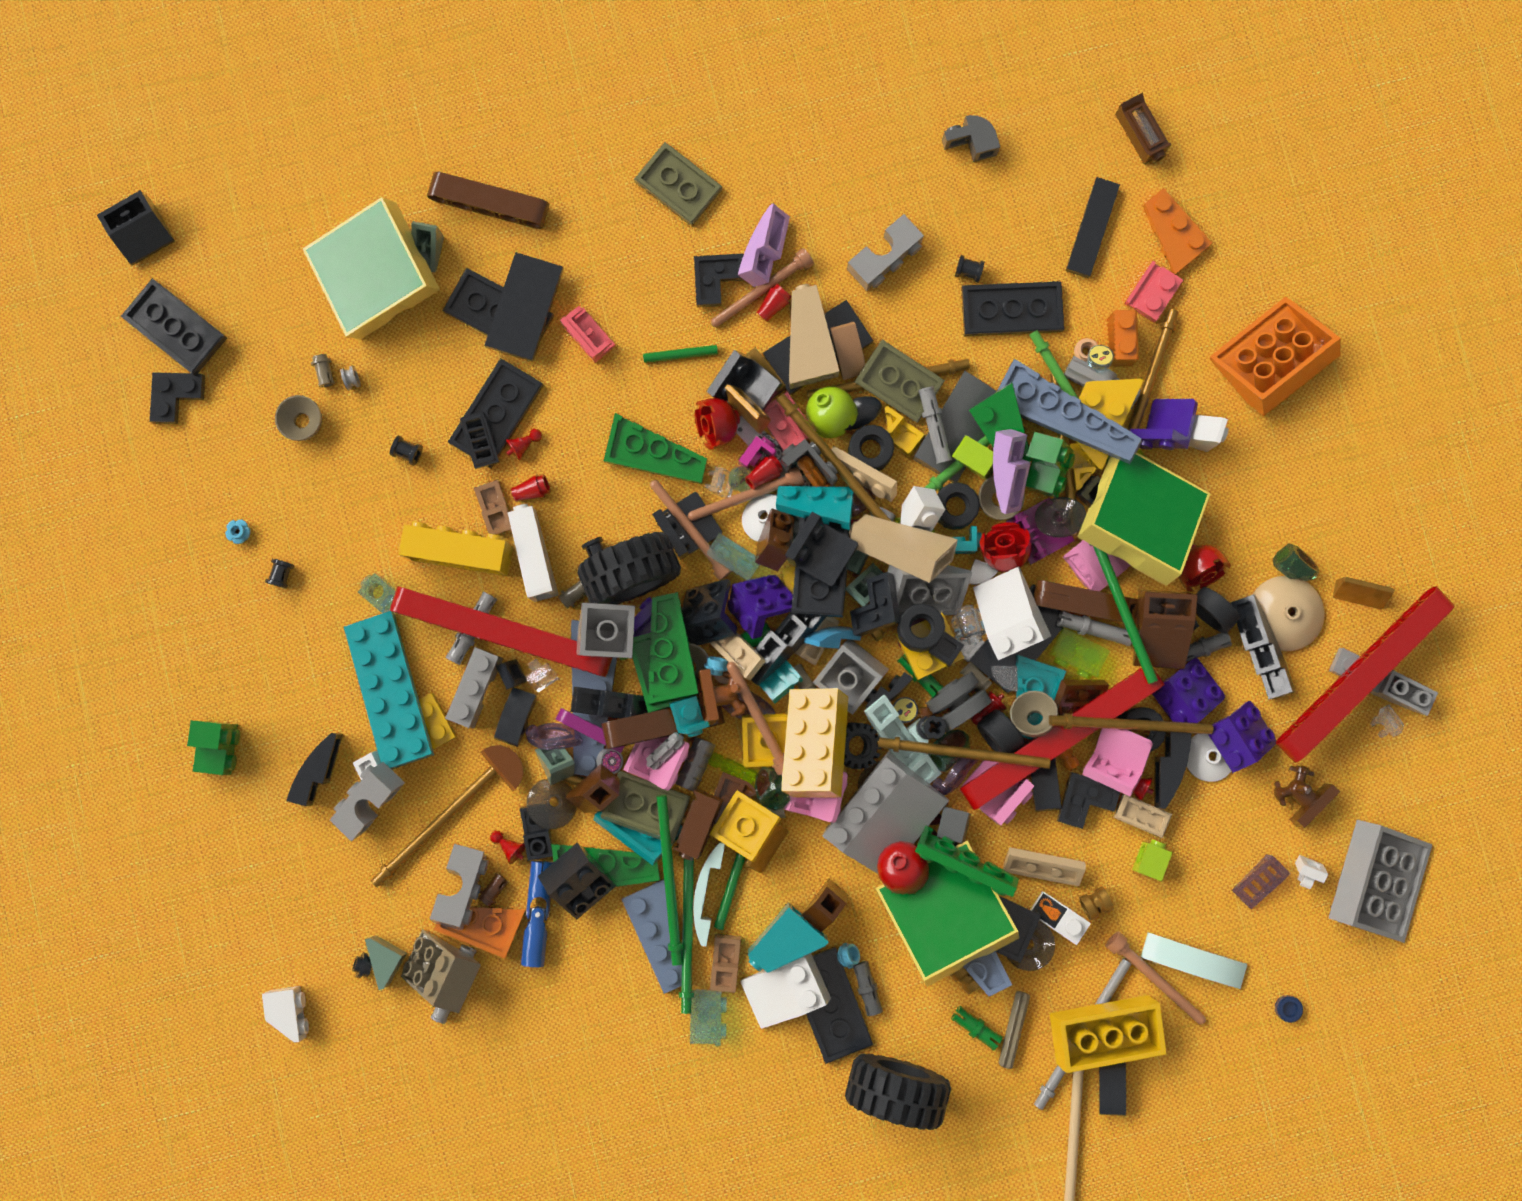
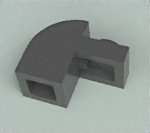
(976, 133)

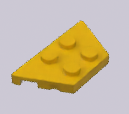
(1111, 399)

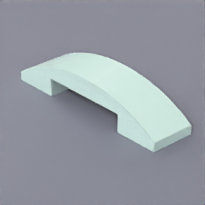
(888, 725)
(702, 924)
(1194, 960)

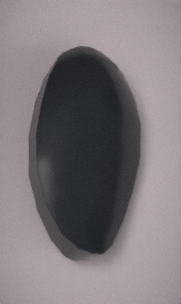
(868, 410)

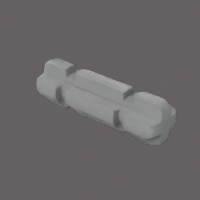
(664, 751)

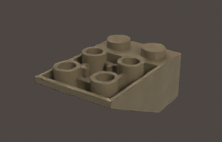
(440, 972)

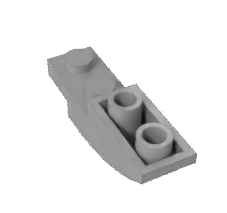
(1393, 688)

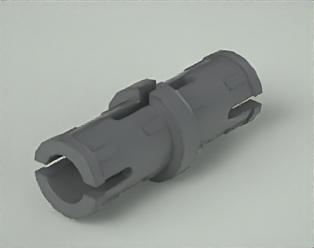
(1206, 646)
(867, 988)

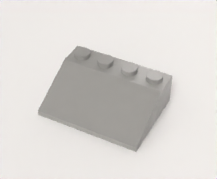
(885, 809)
(1380, 880)

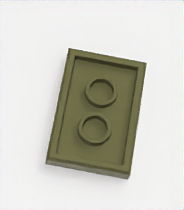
(678, 184)
(897, 380)
(638, 808)

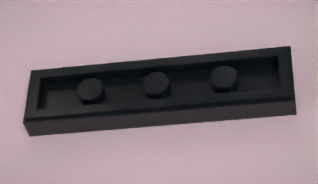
(1092, 227)

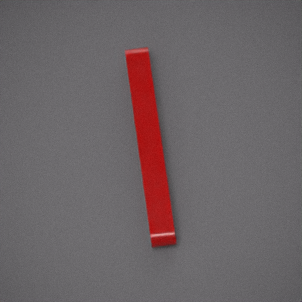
(496, 630)
(1365, 674)
(1107, 705)

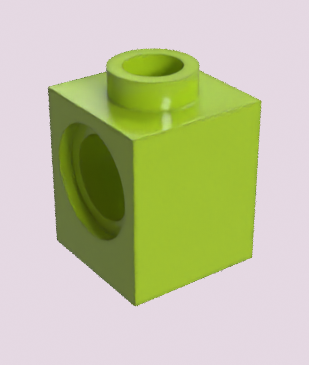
(1152, 860)

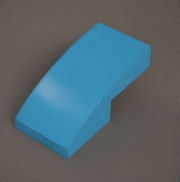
(830, 636)

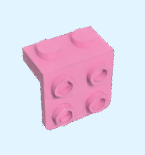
(1119, 759)
(663, 776)
(1002, 806)
(821, 808)

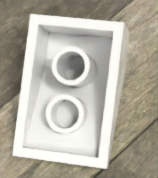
(1010, 613)
(786, 991)

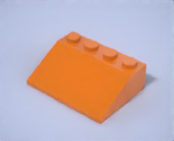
(1276, 355)

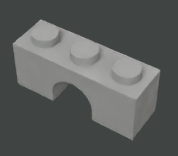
(871, 268)
(470, 693)
(354, 814)
(455, 910)

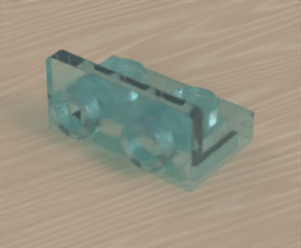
(733, 557)
(706, 1017)

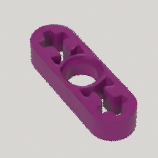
(583, 726)

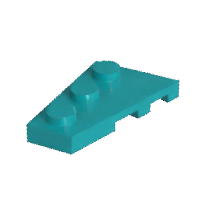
(830, 503)
(1037, 677)
(642, 844)

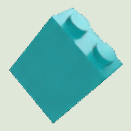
(785, 941)

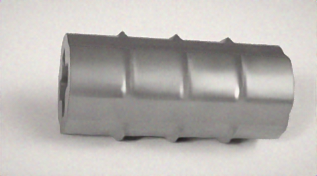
(695, 764)

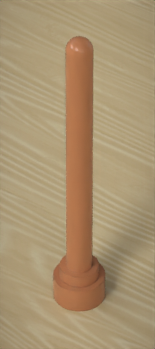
(801, 261)
(792, 478)
(719, 570)
(758, 717)
(1118, 944)

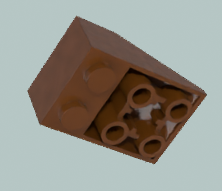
(1165, 626)

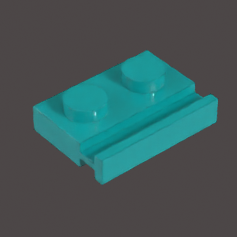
(781, 682)

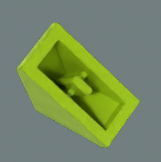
(975, 457)

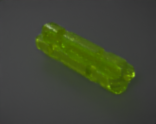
(732, 768)

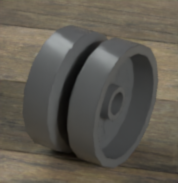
(957, 699)

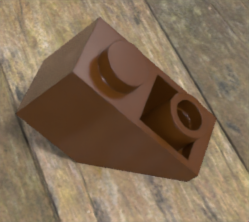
(775, 540)
(595, 790)
(825, 906)

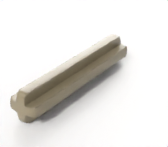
(1014, 1029)

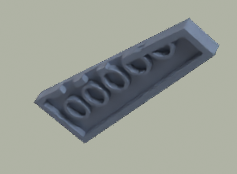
(1066, 415)
(586, 753)

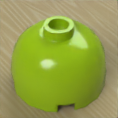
(831, 411)

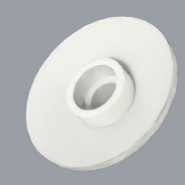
(751, 515)
(1199, 761)

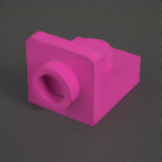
(752, 455)

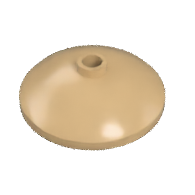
(1277, 597)

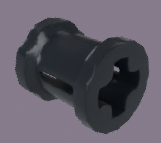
(969, 268)
(406, 450)
(593, 546)
(279, 573)
(923, 725)

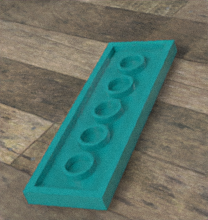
(388, 690)

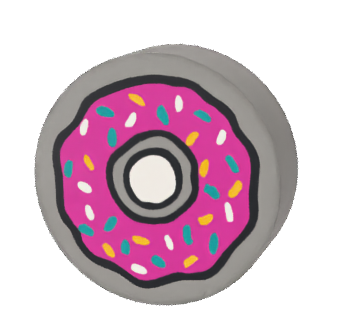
(610, 759)

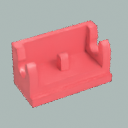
(587, 333)

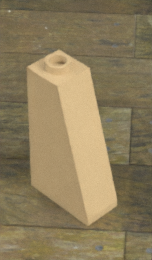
(810, 342)
(903, 546)

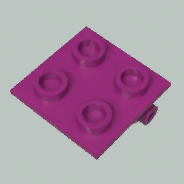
(1041, 543)

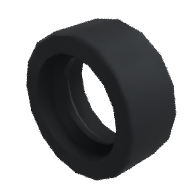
(1216, 610)

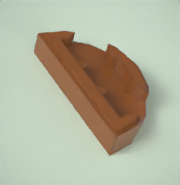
(505, 763)

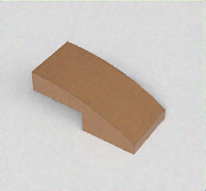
(848, 350)
(493, 507)
(725, 963)

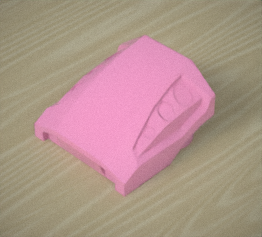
(1087, 567)

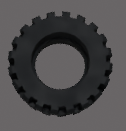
(629, 569)
(898, 1091)

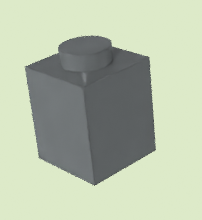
(954, 825)

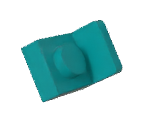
(970, 546)
(688, 716)

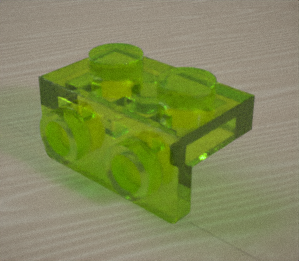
(1079, 653)

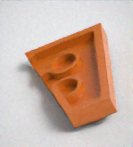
(1176, 231)
(489, 929)

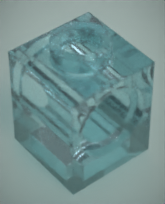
(367, 587)

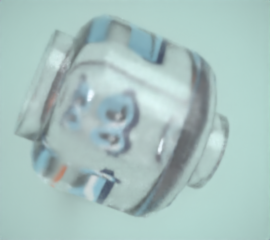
(968, 625)

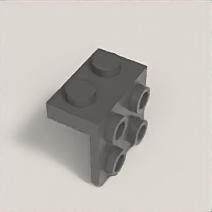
(794, 453)

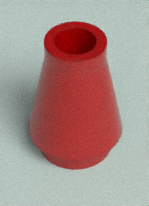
(774, 302)
(766, 470)
(532, 488)

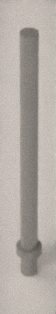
(1048, 1090)

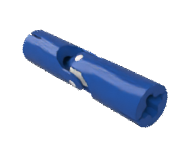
(535, 933)

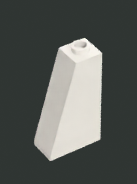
(532, 553)

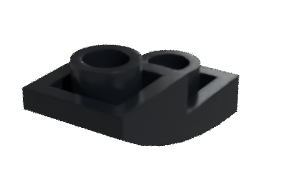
(897, 686)
(515, 716)
(1046, 788)
(536, 839)
(1112, 1090)

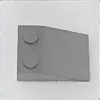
(943, 593)

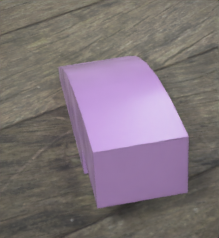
(764, 247)
(1010, 469)

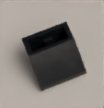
(136, 227)
(576, 881)

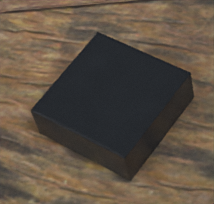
(947, 649)
(511, 674)

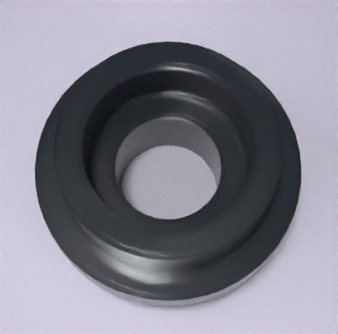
(362, 965)

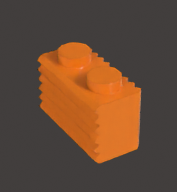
(1123, 337)

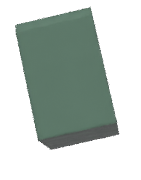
(428, 242)
(858, 588)
(556, 764)
(384, 960)

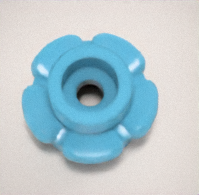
(244, 532)
(716, 665)
(848, 955)

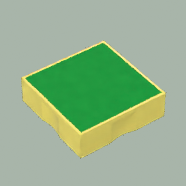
(370, 268)
(1145, 517)
(949, 921)

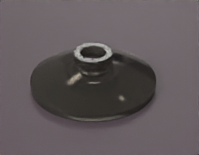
(1060, 517)
(540, 809)
(1041, 952)

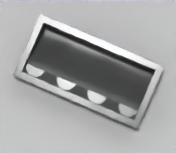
(956, 422)

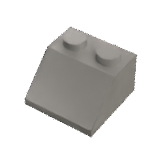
(606, 630)
(852, 672)

